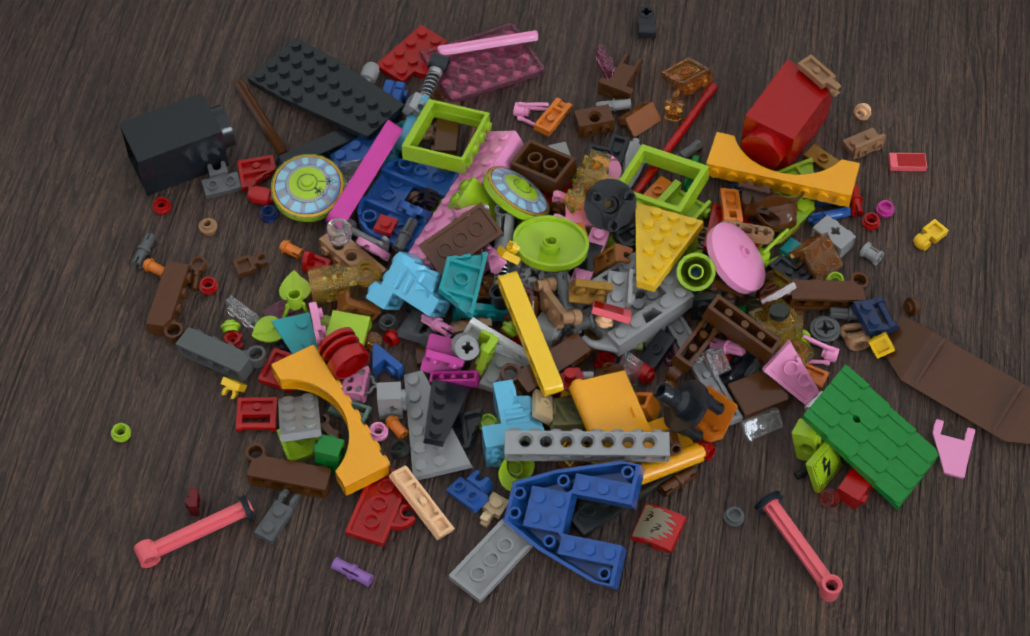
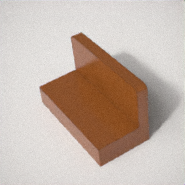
(640, 118)

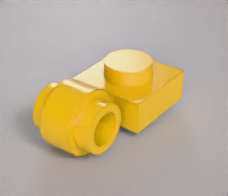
(931, 232)

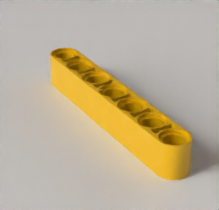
(530, 334)

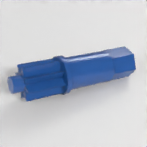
(836, 213)

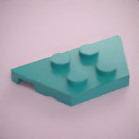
(462, 280)

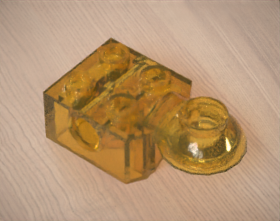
(593, 170)
(786, 330)

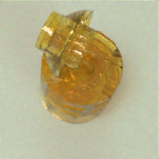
(331, 280)

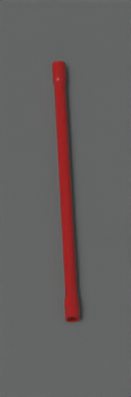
(707, 95)

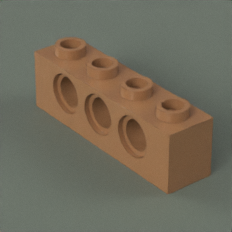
(346, 253)

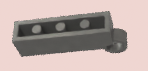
(219, 355)

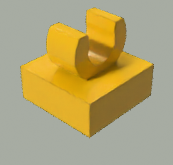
(510, 252)
(881, 345)
(233, 385)

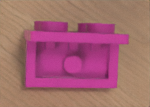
(439, 355)

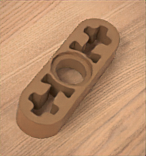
(758, 233)

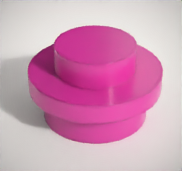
(885, 209)

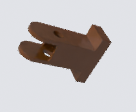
(621, 81)

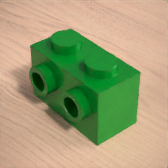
(329, 452)

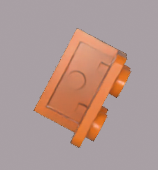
(715, 425)

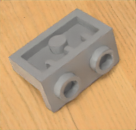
(622, 289)

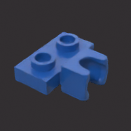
(471, 492)

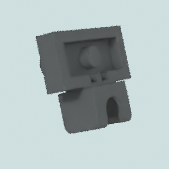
(220, 182)

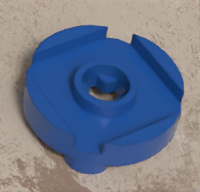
(414, 211)

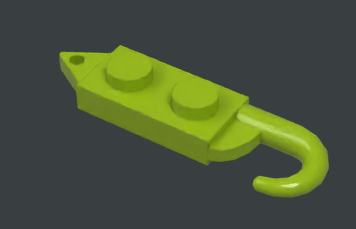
(804, 209)

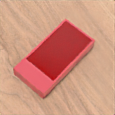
(907, 162)
(611, 312)

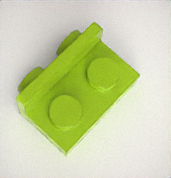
(487, 345)

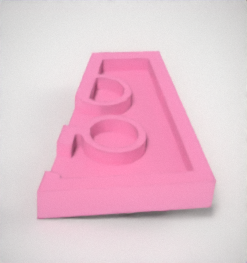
(791, 373)

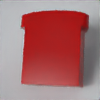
(311, 260)

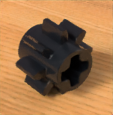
(428, 199)

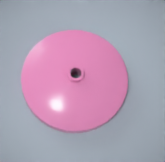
(735, 258)

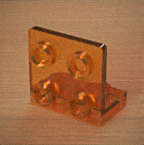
(819, 255)

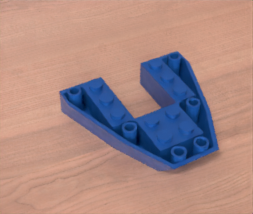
(543, 509)

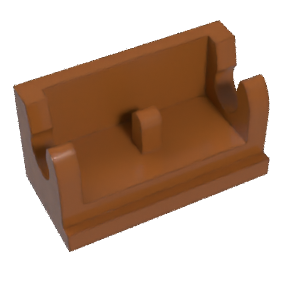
(610, 257)
(355, 306)

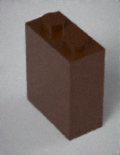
(757, 394)

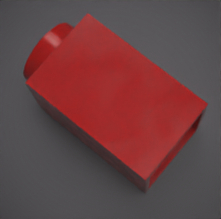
(784, 118)

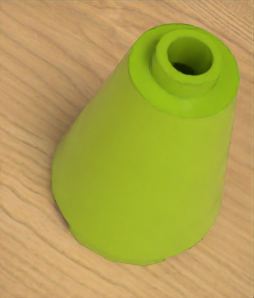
(703, 278)

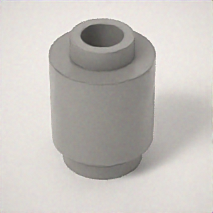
(370, 72)

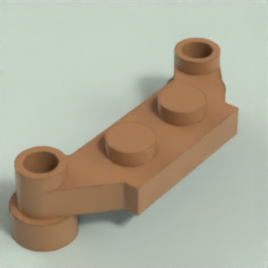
(552, 307)

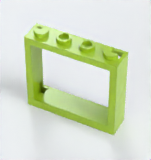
(448, 112)
(674, 164)

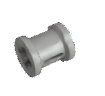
(871, 253)

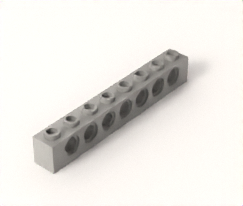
(596, 453)

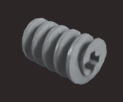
(466, 353)

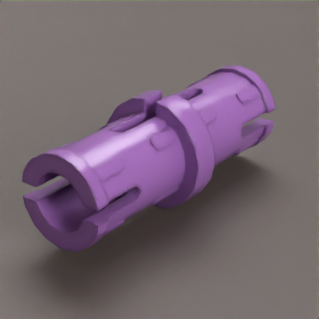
(352, 571)

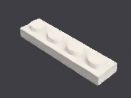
(505, 346)

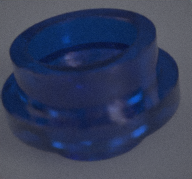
(268, 209)

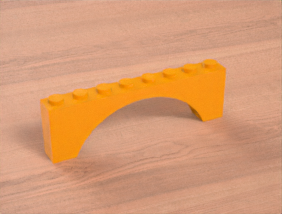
(829, 186)
(363, 459)

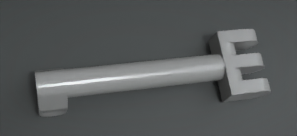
(383, 244)

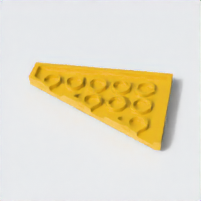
(660, 243)

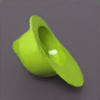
(513, 471)

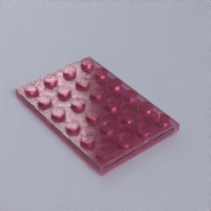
(486, 69)

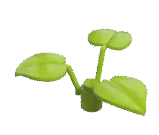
(294, 291)

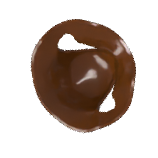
(783, 210)

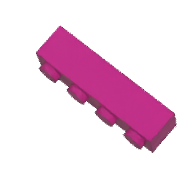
(467, 378)

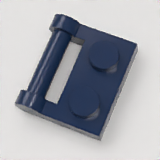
(869, 318)

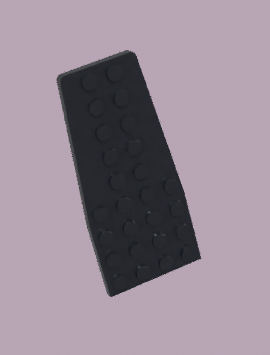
(326, 90)

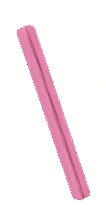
(487, 43)

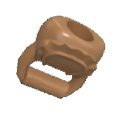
(857, 340)

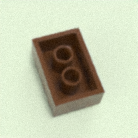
(544, 166)

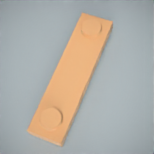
(421, 502)

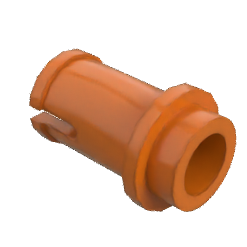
(291, 249)
(153, 267)
(398, 429)

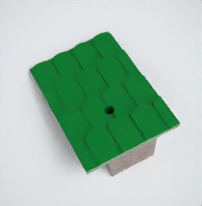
(871, 436)

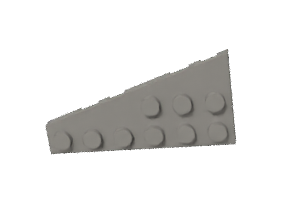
(426, 458)

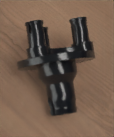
(621, 207)
(686, 406)

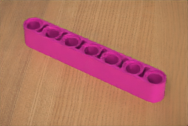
(365, 172)

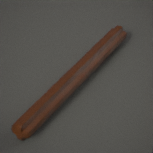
(260, 117)

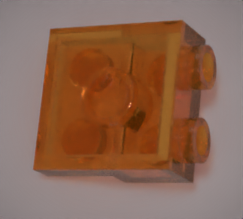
(688, 76)

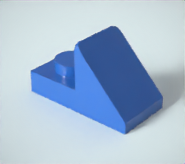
(384, 361)

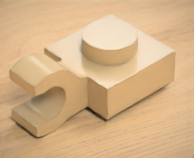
(493, 508)

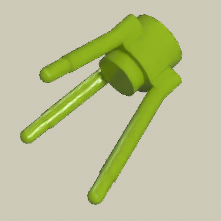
(764, 252)

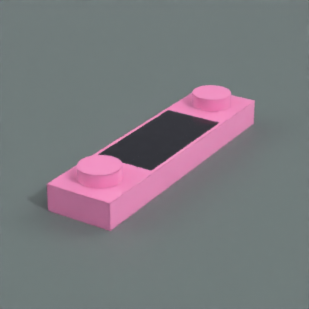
(597, 242)

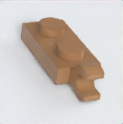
(819, 74)

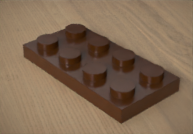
(462, 236)

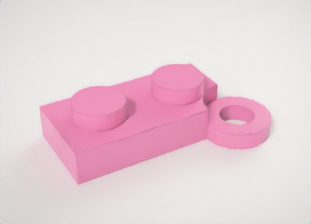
(317, 314)

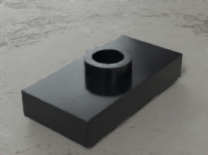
(658, 349)

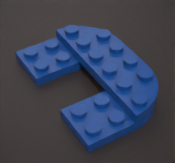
(396, 182)

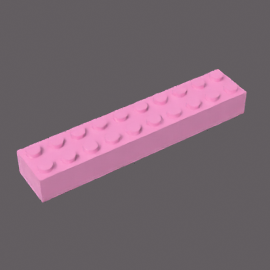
(497, 150)

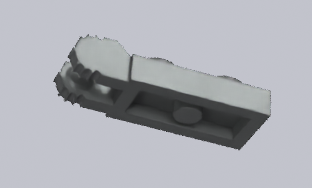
(276, 517)

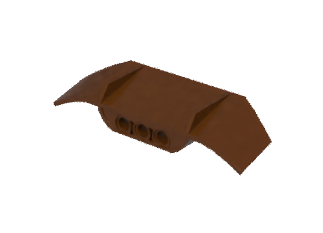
(961, 381)

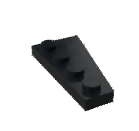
(443, 409)

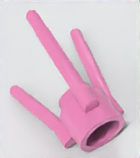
(523, 109)
(829, 352)

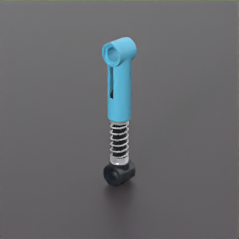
(437, 66)

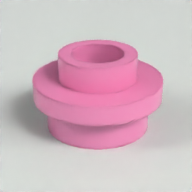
(378, 426)

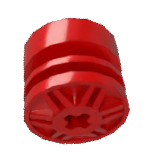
(343, 353)

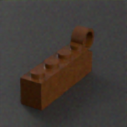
(446, 134)
(825, 294)
(169, 300)
(742, 329)
(691, 350)
(565, 355)
(287, 474)

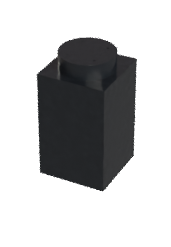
(177, 142)

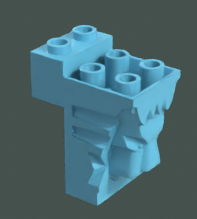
(409, 282)
(511, 412)

